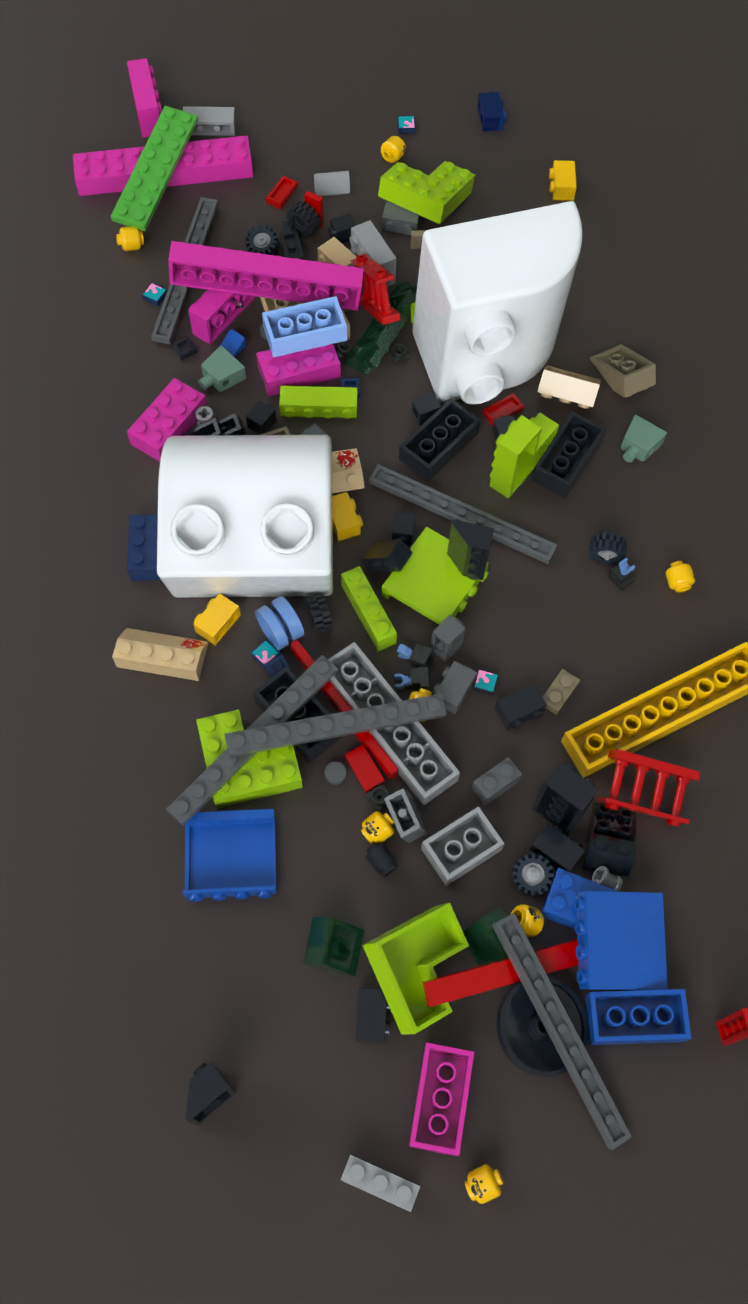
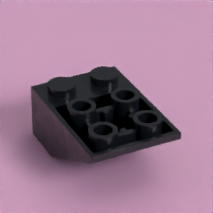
(611, 839)

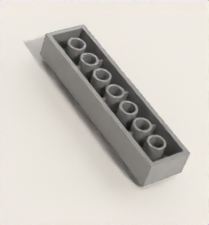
(409, 745)

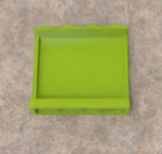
(431, 580)

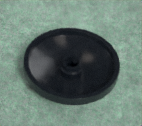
(526, 1038)

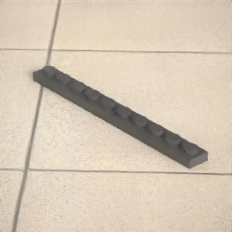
(177, 295)
(454, 509)
(334, 725)
(226, 767)
(562, 1032)

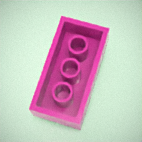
(145, 94)
(215, 313)
(298, 368)
(167, 416)
(441, 1099)

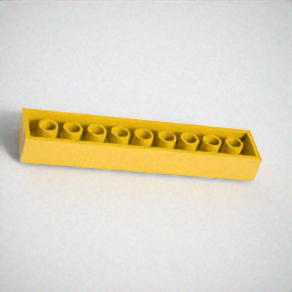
(659, 711)

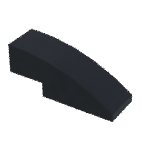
(228, 426)

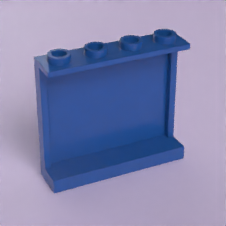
(230, 855)
(620, 940)

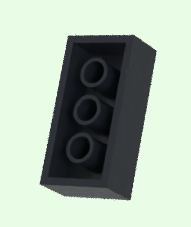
(439, 439)
(568, 454)
(273, 689)
(564, 798)

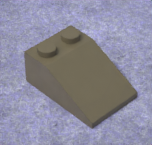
(625, 370)

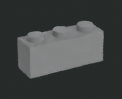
(213, 120)
(380, 1183)

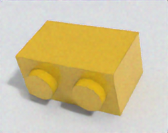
(563, 180)
(344, 518)
(216, 619)

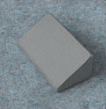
(332, 183)

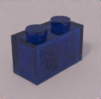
(491, 111)

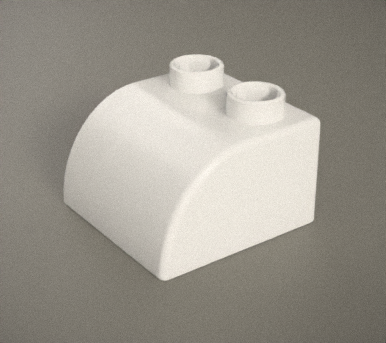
(494, 299)
(245, 516)

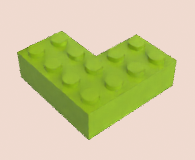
(427, 195)
(520, 451)
(262, 776)
(406, 959)

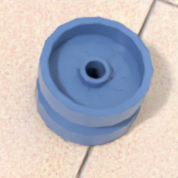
(279, 623)

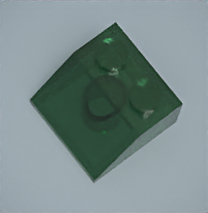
(483, 940)
(333, 945)

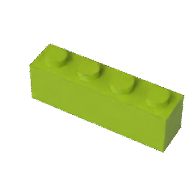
(318, 402)
(368, 609)

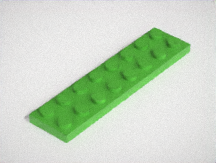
(154, 168)

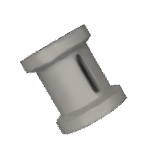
(203, 415)
(604, 877)

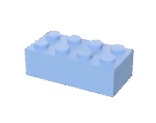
(304, 326)

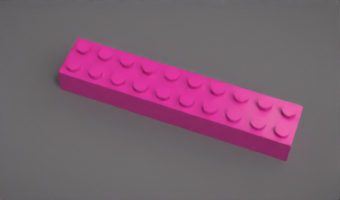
(200, 163)
(263, 275)

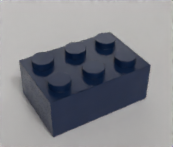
(142, 547)

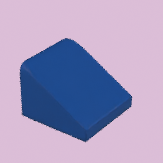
(234, 343)

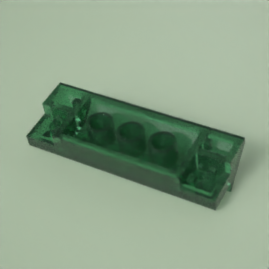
(377, 337)

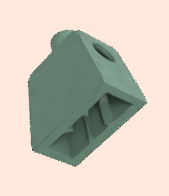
(221, 370)
(641, 440)

